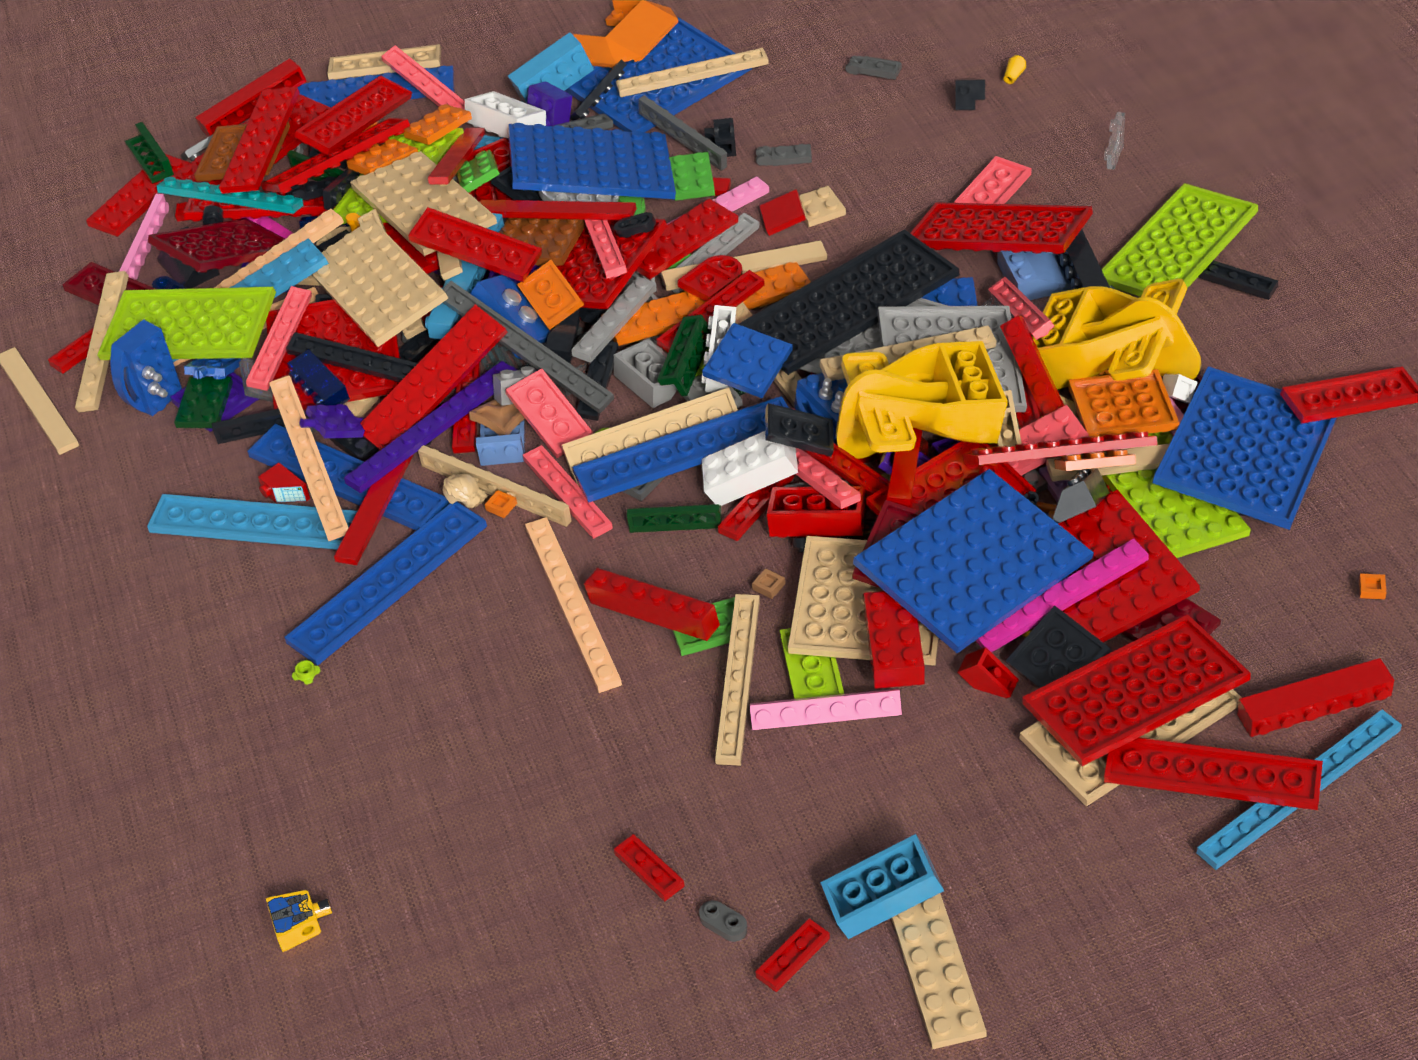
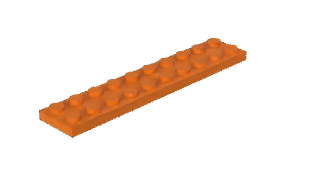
(663, 313)

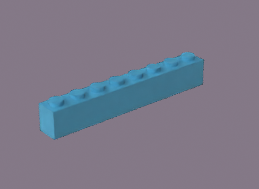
(444, 318)

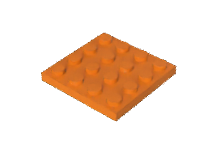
(1123, 405)

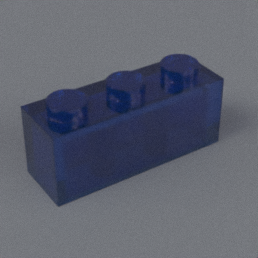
(317, 380)

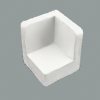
(1179, 387)

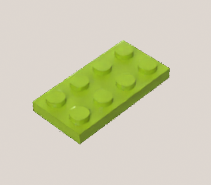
(811, 674)

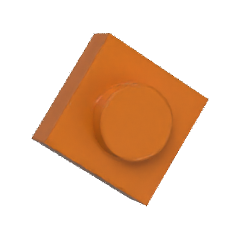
(500, 504)
(1372, 586)

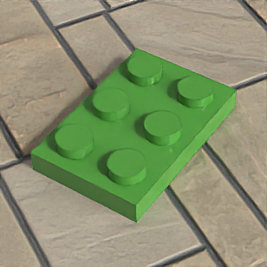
(478, 171)
(692, 176)
(689, 644)

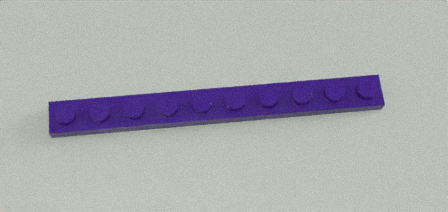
(424, 431)

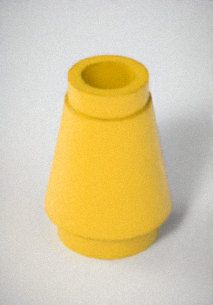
(1014, 69)

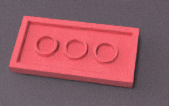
(995, 183)
(548, 411)
(1052, 427)

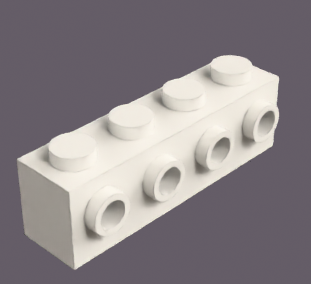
(719, 323)

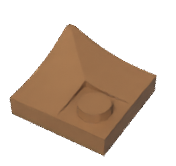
(497, 417)

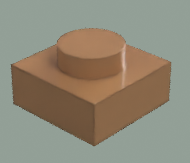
(768, 583)

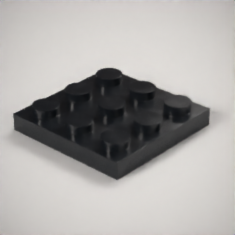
(1055, 649)

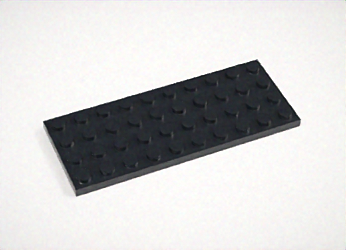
(849, 297)

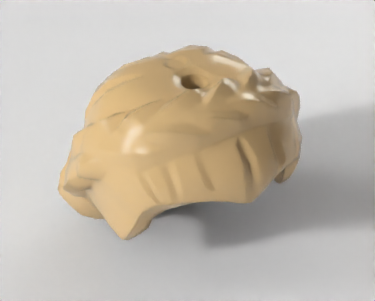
(463, 489)

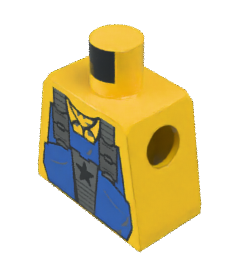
(296, 917)

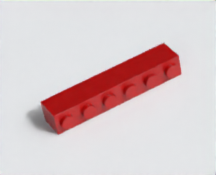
(241, 104)
(652, 604)
(1315, 697)

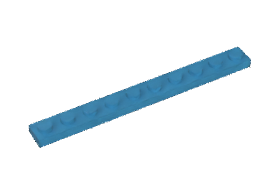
(1264, 816)

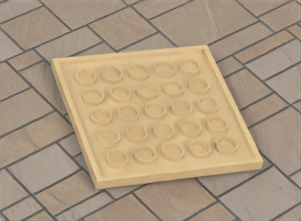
(831, 604)

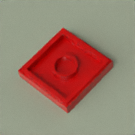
(782, 212)

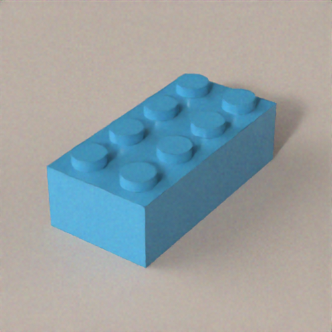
(558, 64)
(882, 886)

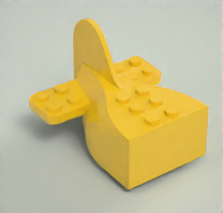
(1119, 332)
(933, 389)

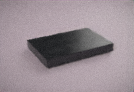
(799, 429)

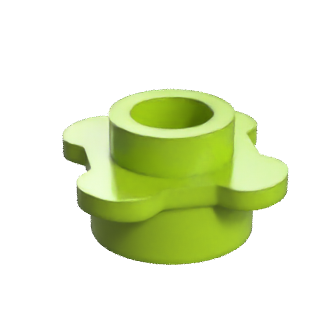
(305, 672)

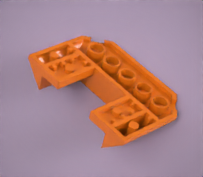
(636, 32)

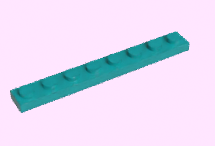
(210, 192)

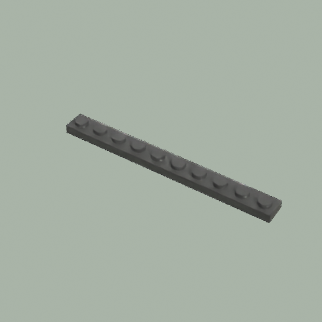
(534, 352)

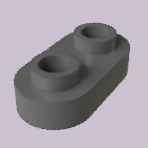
(720, 921)

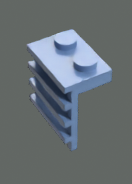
(501, 449)

